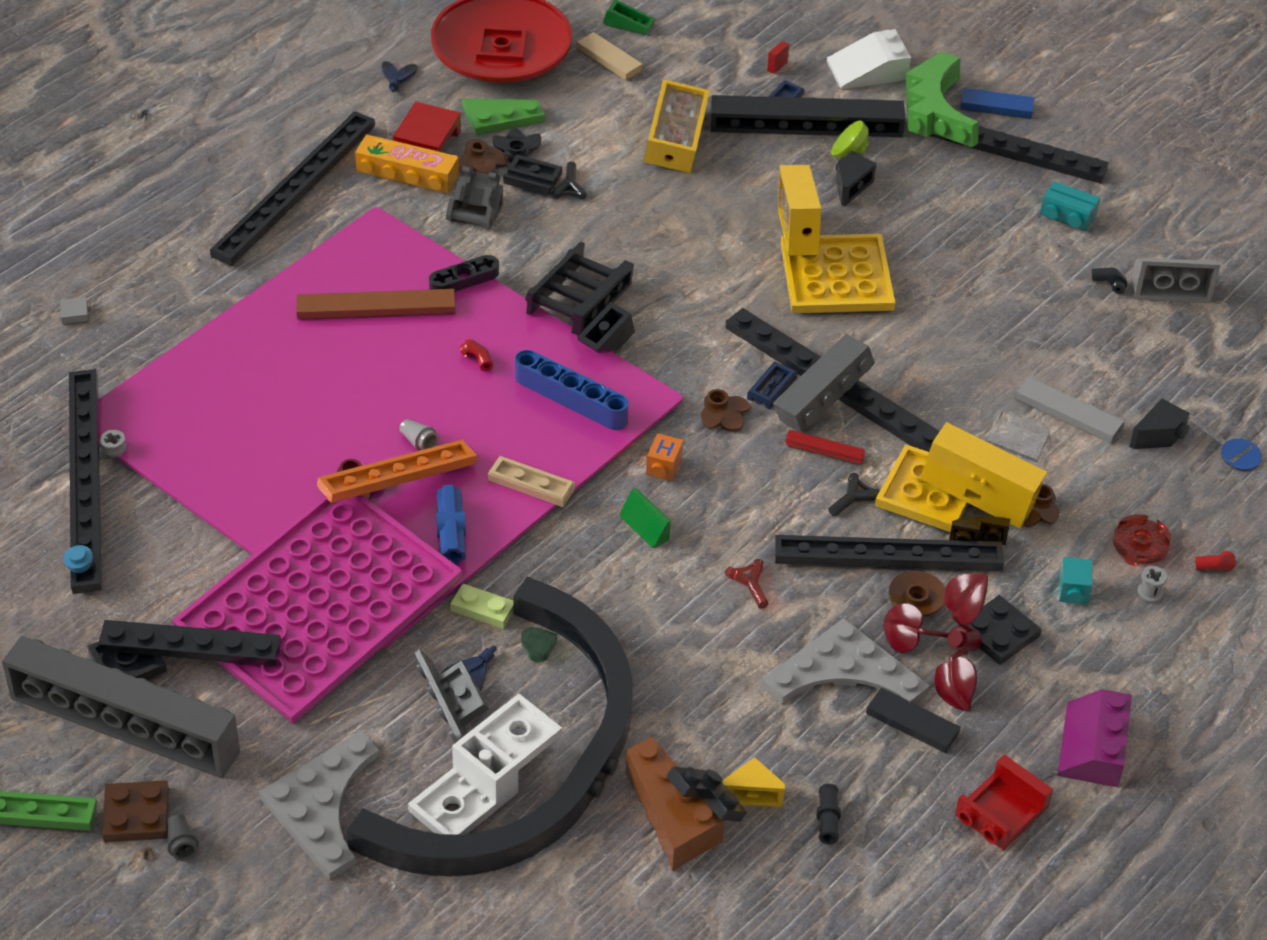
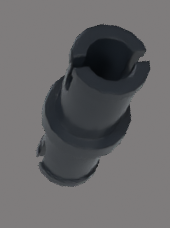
(828, 814)

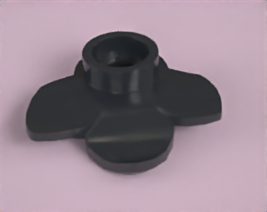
(517, 143)

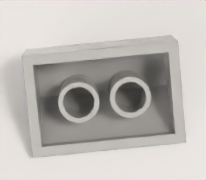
(1174, 279)

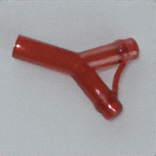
(750, 581)

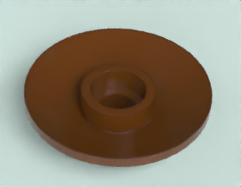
(919, 590)

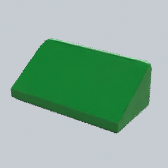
(646, 519)

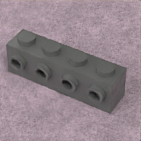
(824, 383)

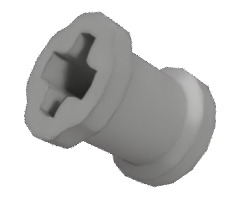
(1149, 585)

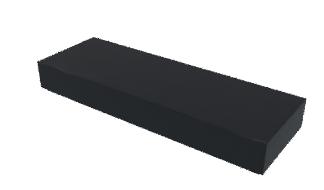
(913, 720)

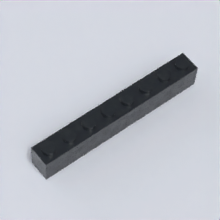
(805, 115)

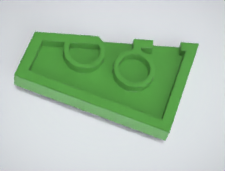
(501, 114)

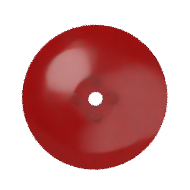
(471, 31)

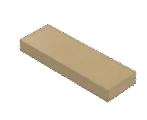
(609, 56)
(531, 481)

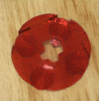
(1138, 551)

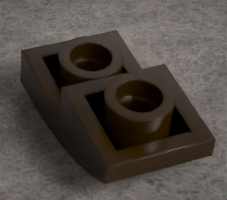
(980, 529)

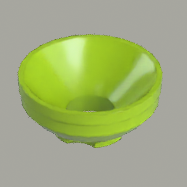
(852, 139)

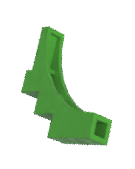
(927, 107)

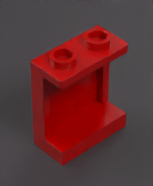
(428, 126)
(1004, 803)

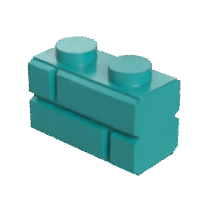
(1070, 205)

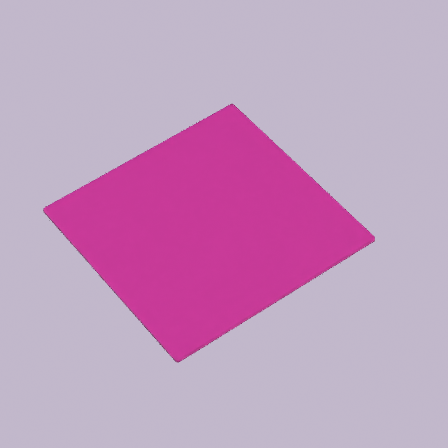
(271, 401)

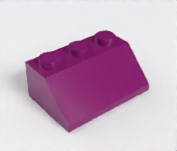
(1095, 737)

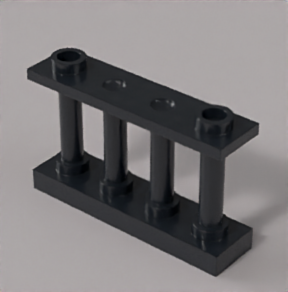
(592, 304)

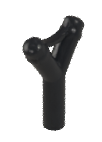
(569, 182)
(853, 495)

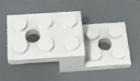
(485, 768)

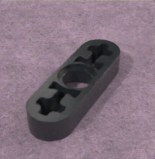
(480, 270)

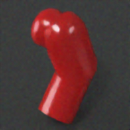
(472, 347)

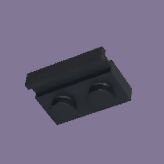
(532, 175)

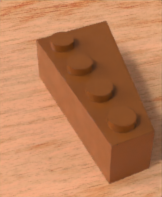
(683, 824)

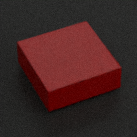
(778, 57)

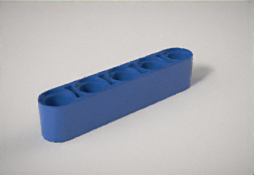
(571, 389)

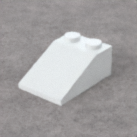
(871, 61)

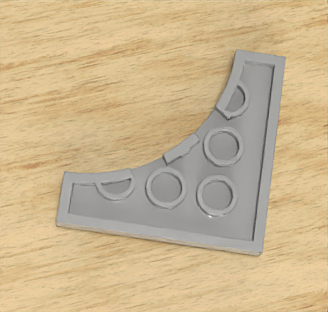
(843, 658)
(311, 802)

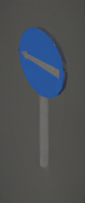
(1236, 453)

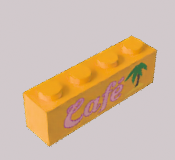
(407, 163)

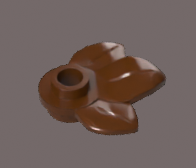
(482, 160)
(724, 410)
(1044, 508)

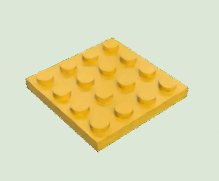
(844, 277)

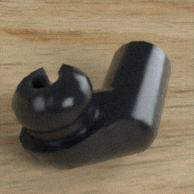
(1113, 276)

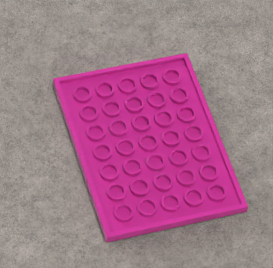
(334, 593)

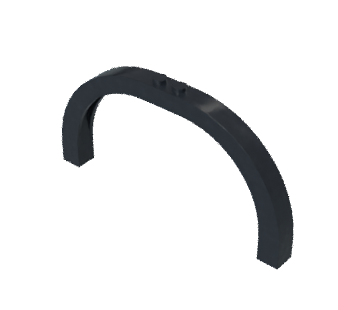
(510, 844)

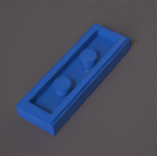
(997, 103)

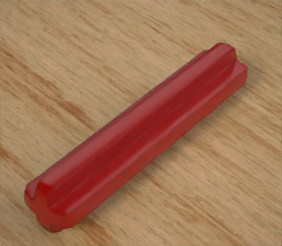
(825, 447)

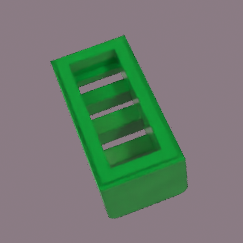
(628, 18)

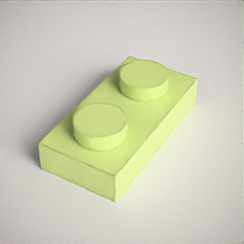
(482, 606)

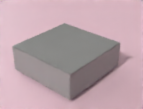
(74, 310)

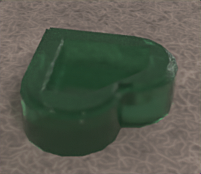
(538, 643)

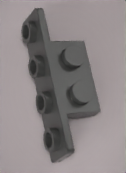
(456, 693)

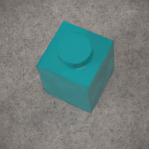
(1075, 580)

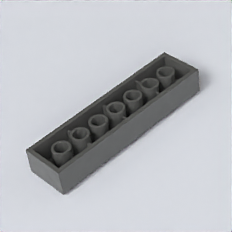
(122, 706)

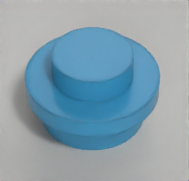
(78, 558)

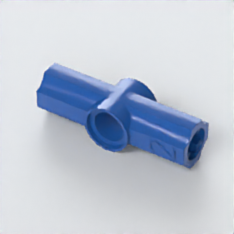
(451, 524)

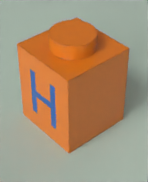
(664, 457)

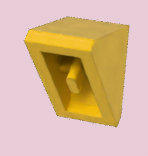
(756, 785)

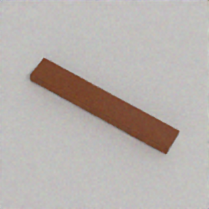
(375, 303)

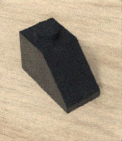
(853, 176)
(608, 330)
(1160, 427)

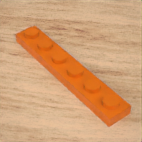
(396, 471)

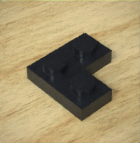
(707, 786)

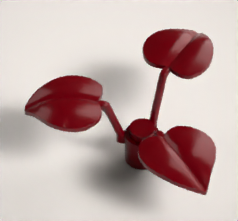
(966, 598)

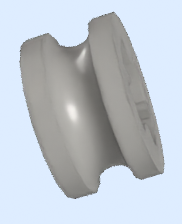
(107, 440)

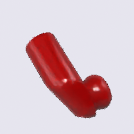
(1222, 562)

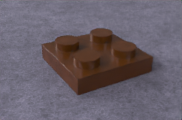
(135, 811)

